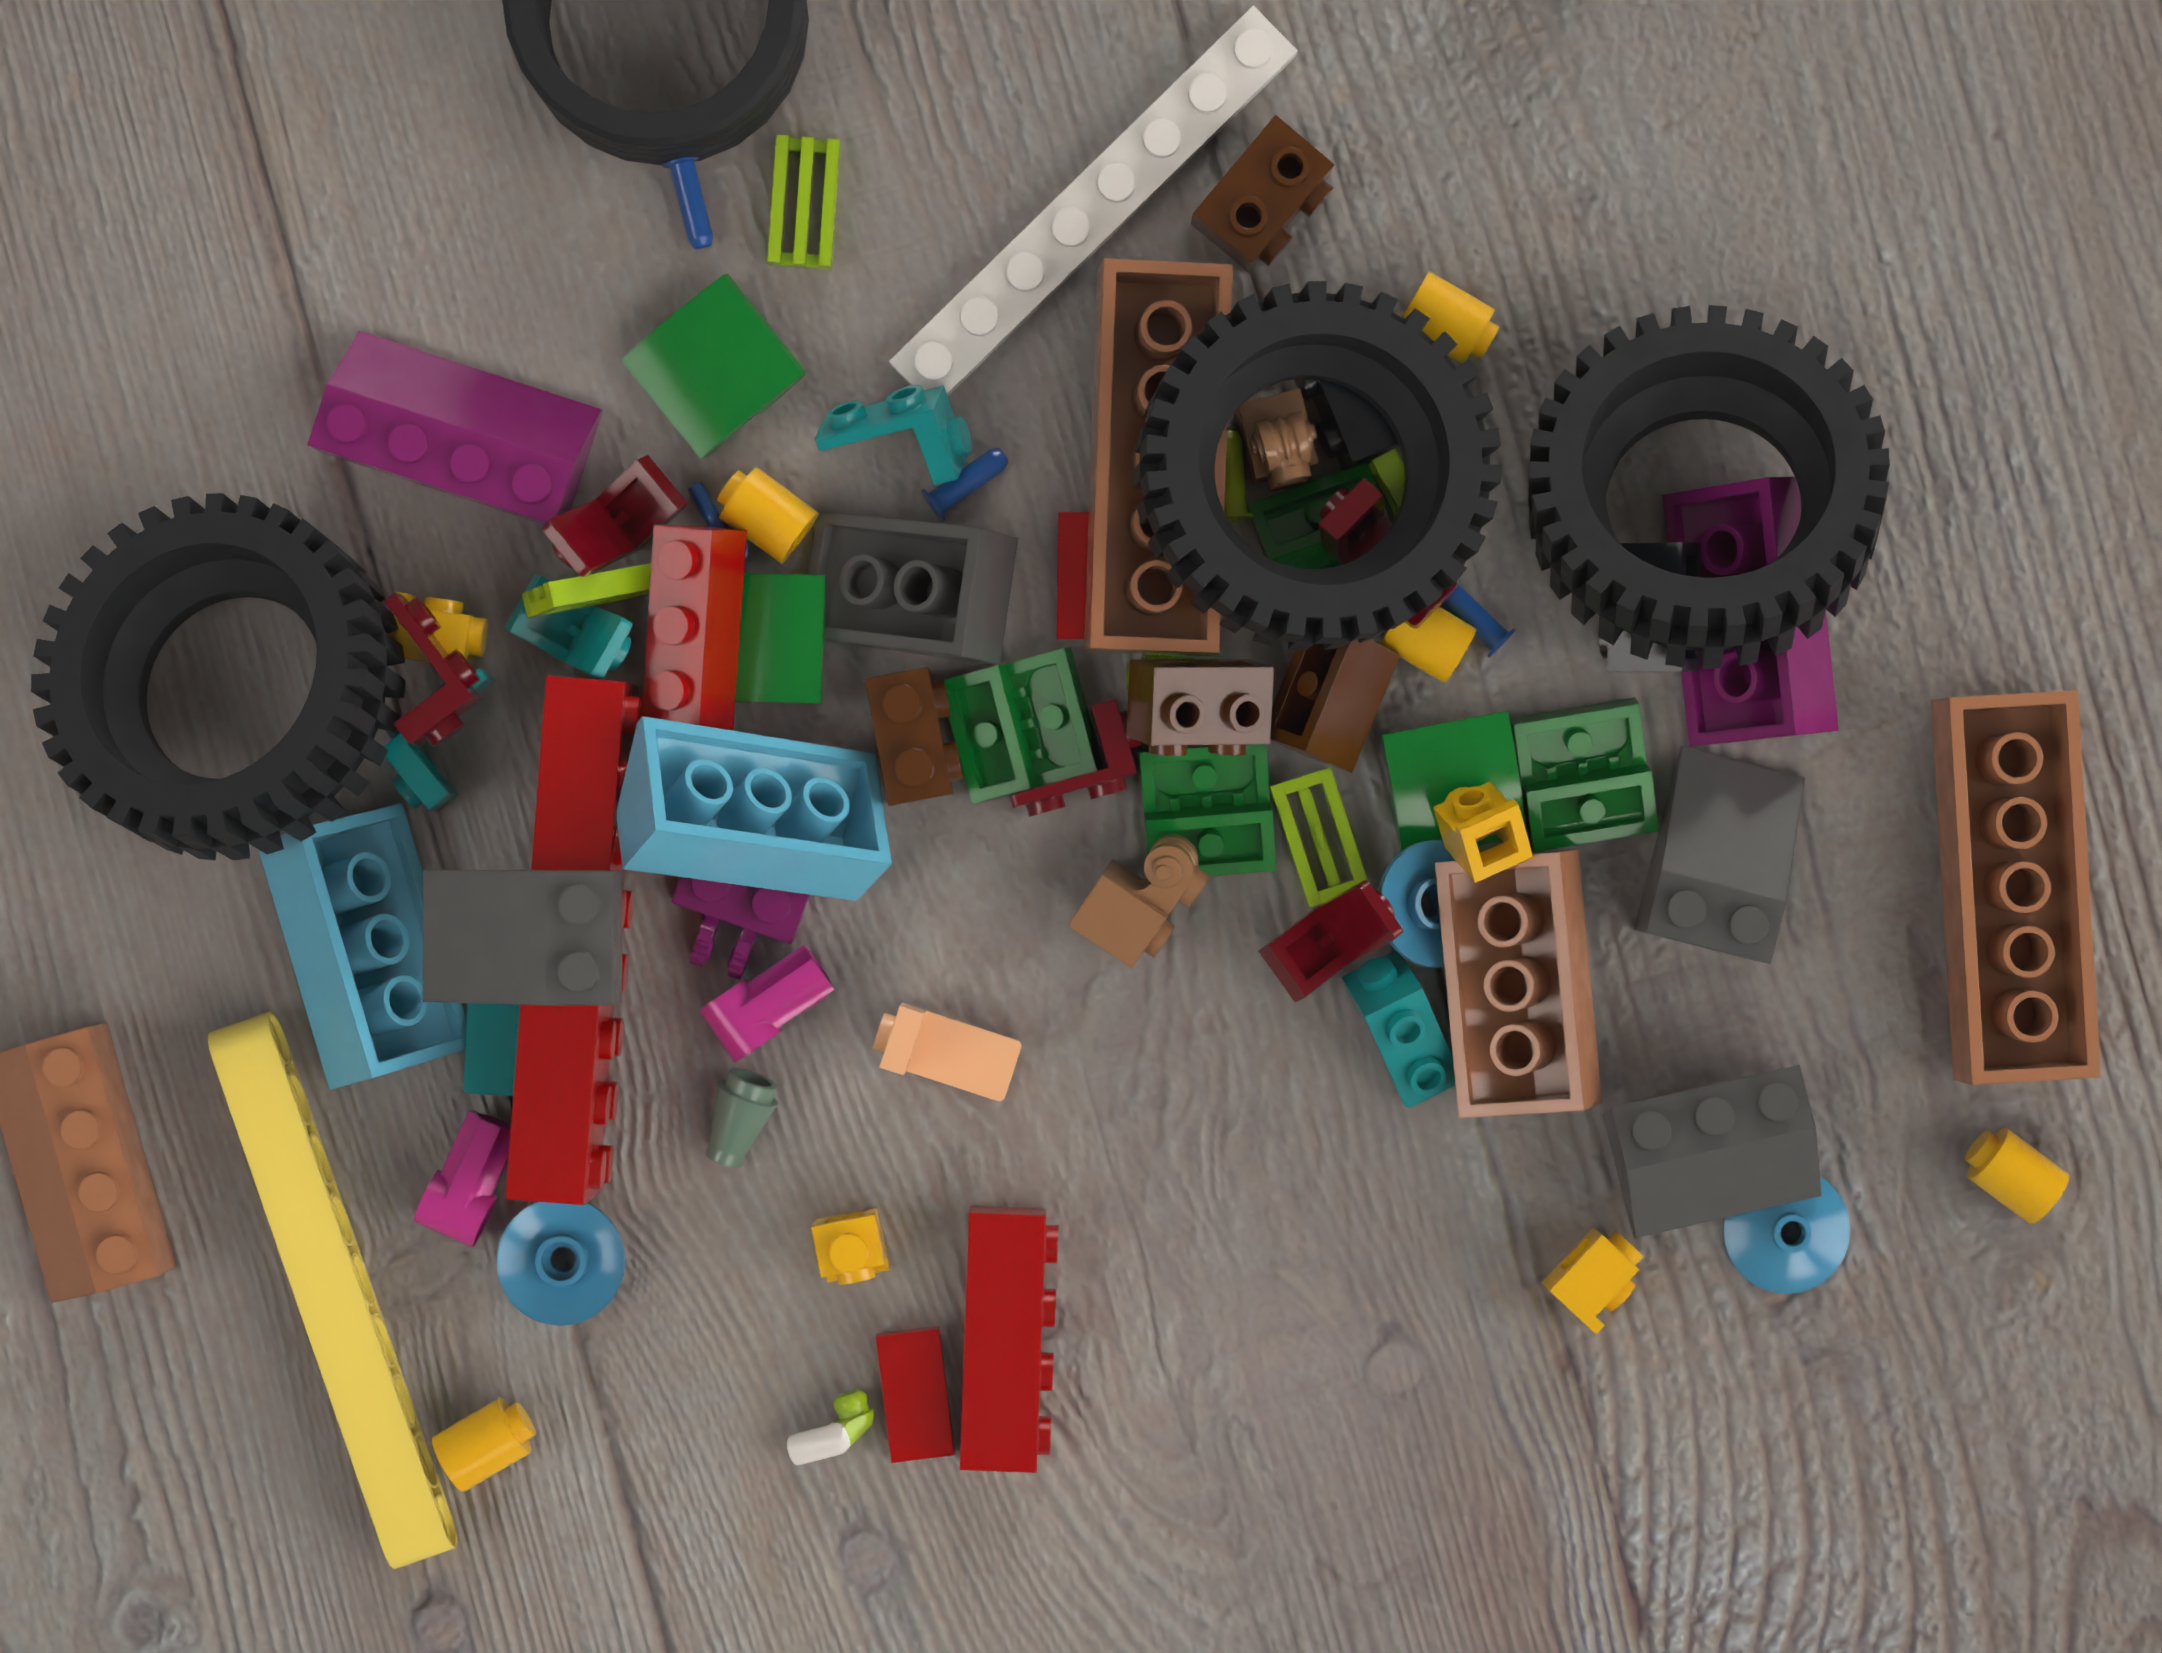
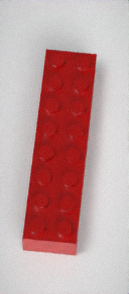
(567, 1049)

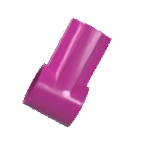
(756, 1009)
(462, 1193)

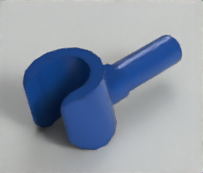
(707, 508)

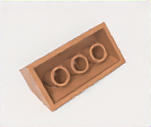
(1519, 988)
(81, 1165)

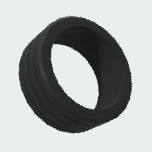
(667, 135)

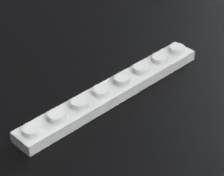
(1096, 204)

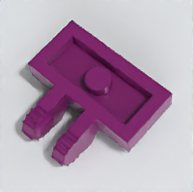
(752, 908)

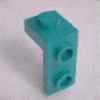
(940, 434)
(582, 638)
(417, 776)
(1402, 1027)
(491, 1048)

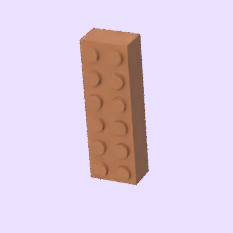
(1141, 325)
(2015, 887)

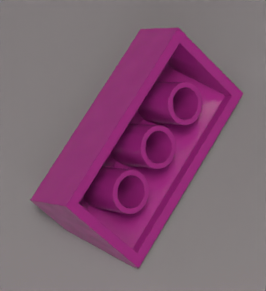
(455, 428)
(1780, 695)

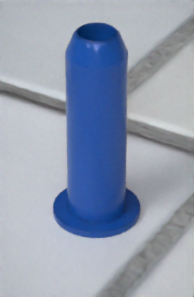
(691, 201)
(970, 479)
(1488, 629)

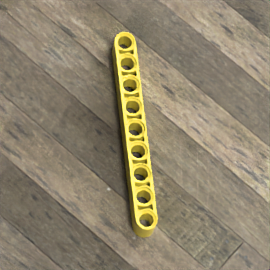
(332, 1289)

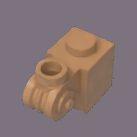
(1278, 439)
(1130, 912)

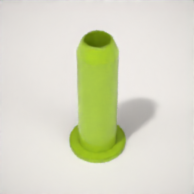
(1235, 485)

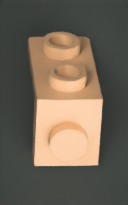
(947, 1051)

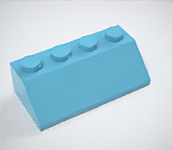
(752, 811)
(357, 945)

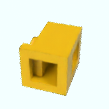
(456, 632)
(1475, 814)
(850, 1246)
(1595, 1276)

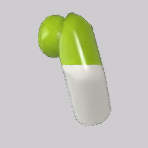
(838, 1436)

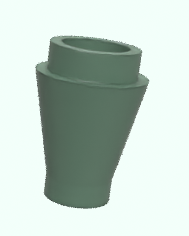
(740, 1113)

